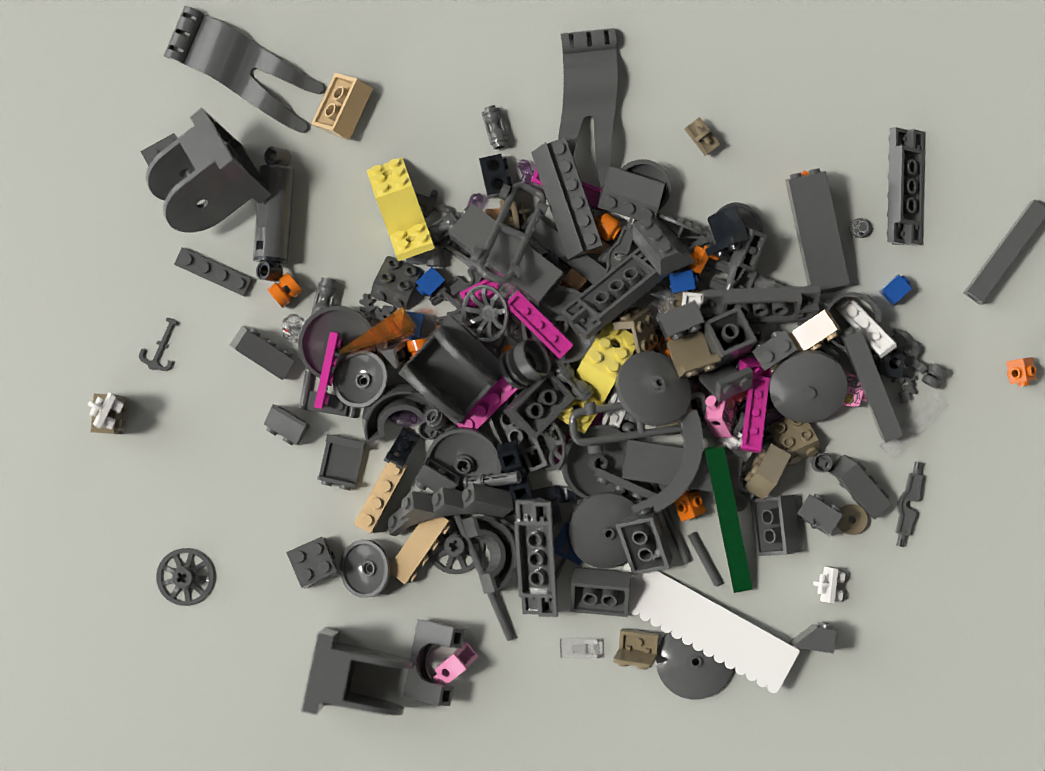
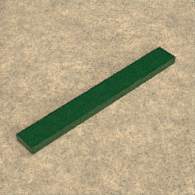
(728, 518)

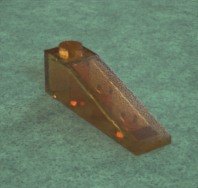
(391, 328)

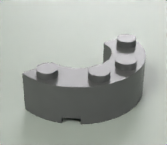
(394, 399)
(501, 549)

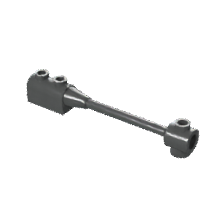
(744, 258)
(436, 476)

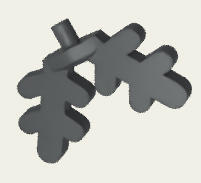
(366, 309)
(908, 388)

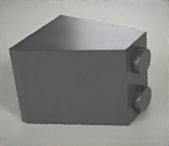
(729, 336)

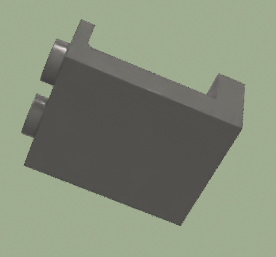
(341, 462)

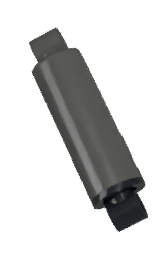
(274, 215)

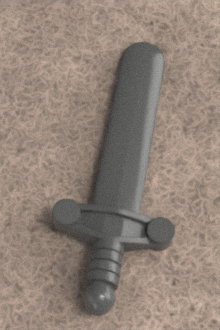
(430, 203)

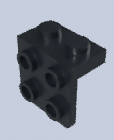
(727, 231)

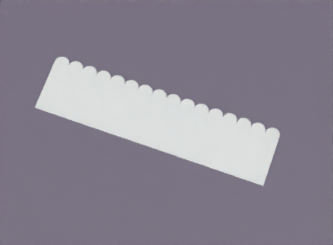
(710, 628)

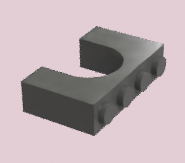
(419, 681)

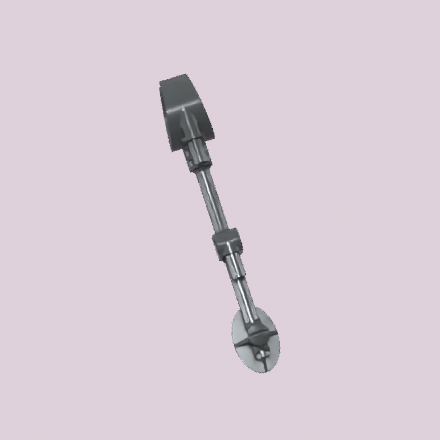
(747, 279)

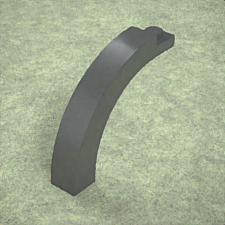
(692, 454)

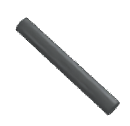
(704, 559)

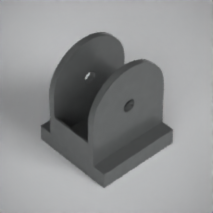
(216, 173)
(452, 370)
(333, 672)

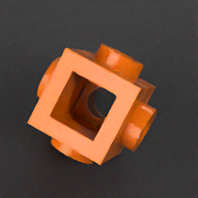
(1021, 371)
(689, 505)

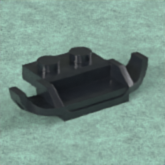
(556, 495)

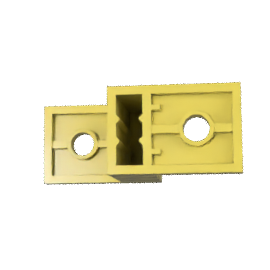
(400, 209)
(600, 370)

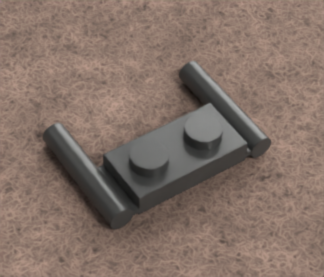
(335, 405)

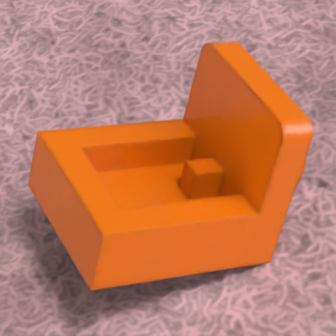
(701, 258)

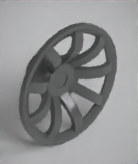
(489, 313)
(551, 441)
(454, 547)
(185, 576)

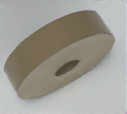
(859, 523)

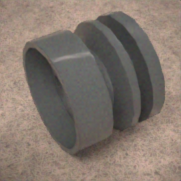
(525, 363)

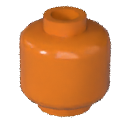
(608, 227)

